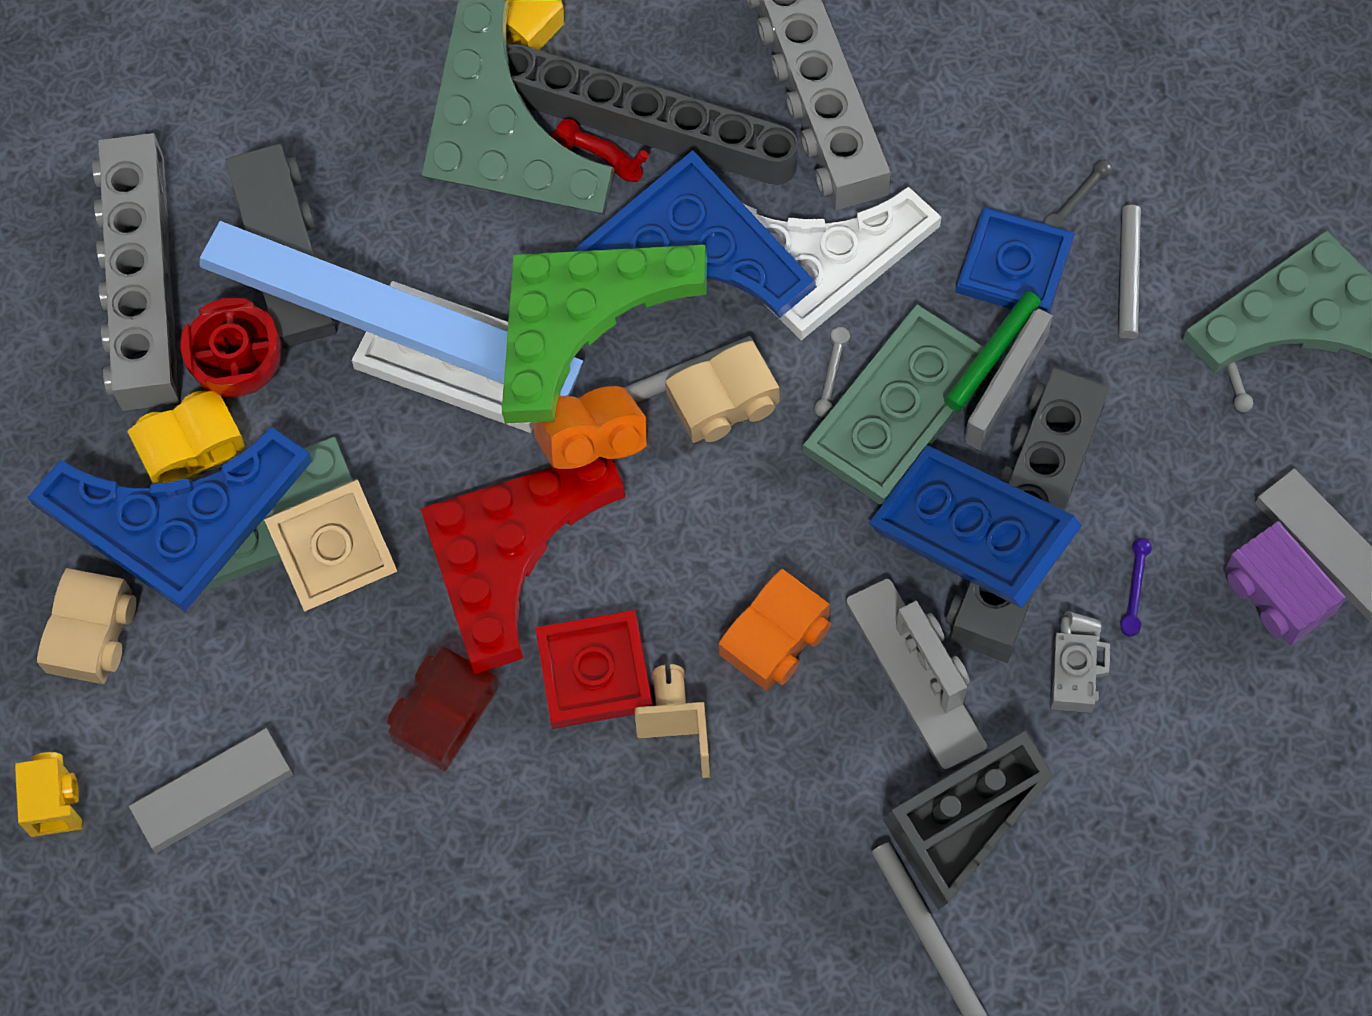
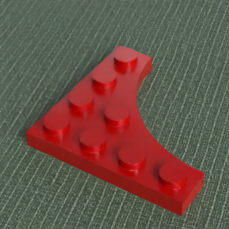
(495, 540)

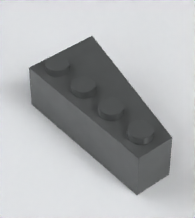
(270, 208)

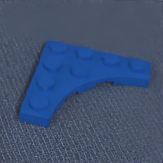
(698, 209)
(177, 530)

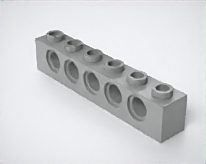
(845, 179)
(154, 377)

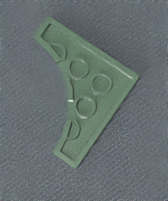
(488, 135)
(1309, 300)

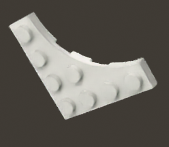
(849, 253)

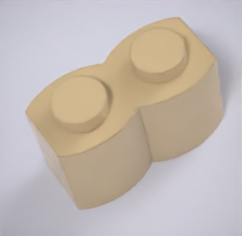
(723, 392)
(86, 626)

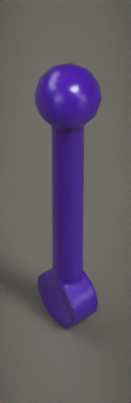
(1131, 624)

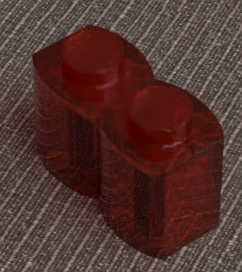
(441, 708)

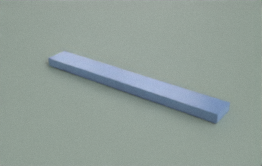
(362, 302)

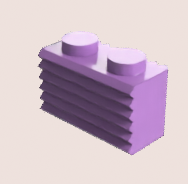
(1283, 584)

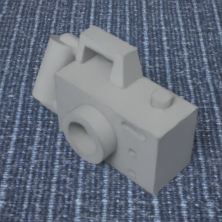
(1075, 663)

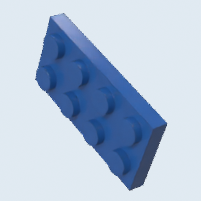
(975, 525)

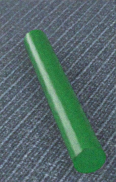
(992, 351)

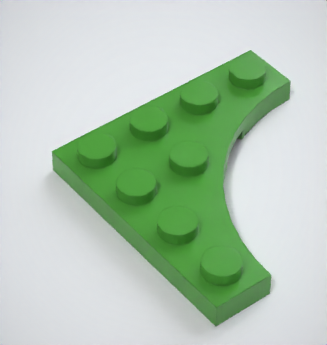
(574, 299)

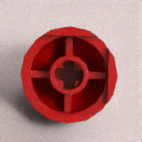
(231, 347)

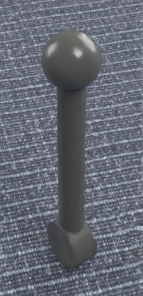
(1101, 170)

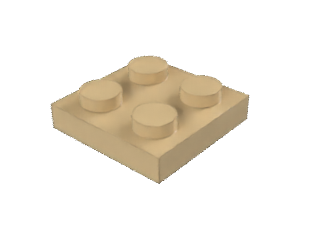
(330, 544)

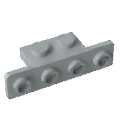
(920, 671)

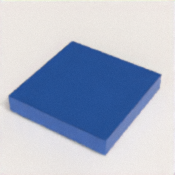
(1013, 258)

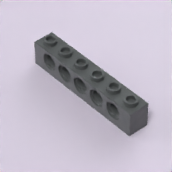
(1077, 406)

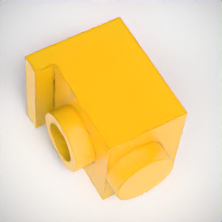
(46, 795)

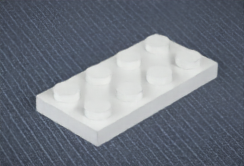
(433, 376)

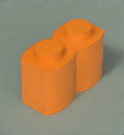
(591, 427)
(775, 630)

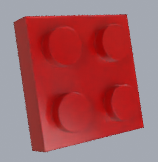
(593, 669)

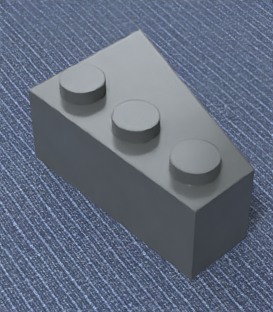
(965, 815)

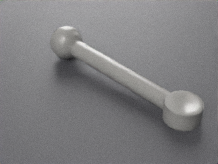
(839, 337)
(1242, 401)

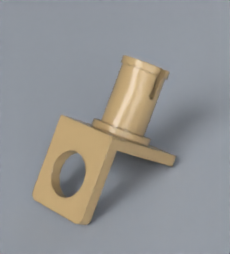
(672, 714)

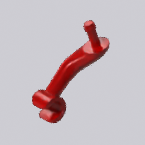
(625, 167)

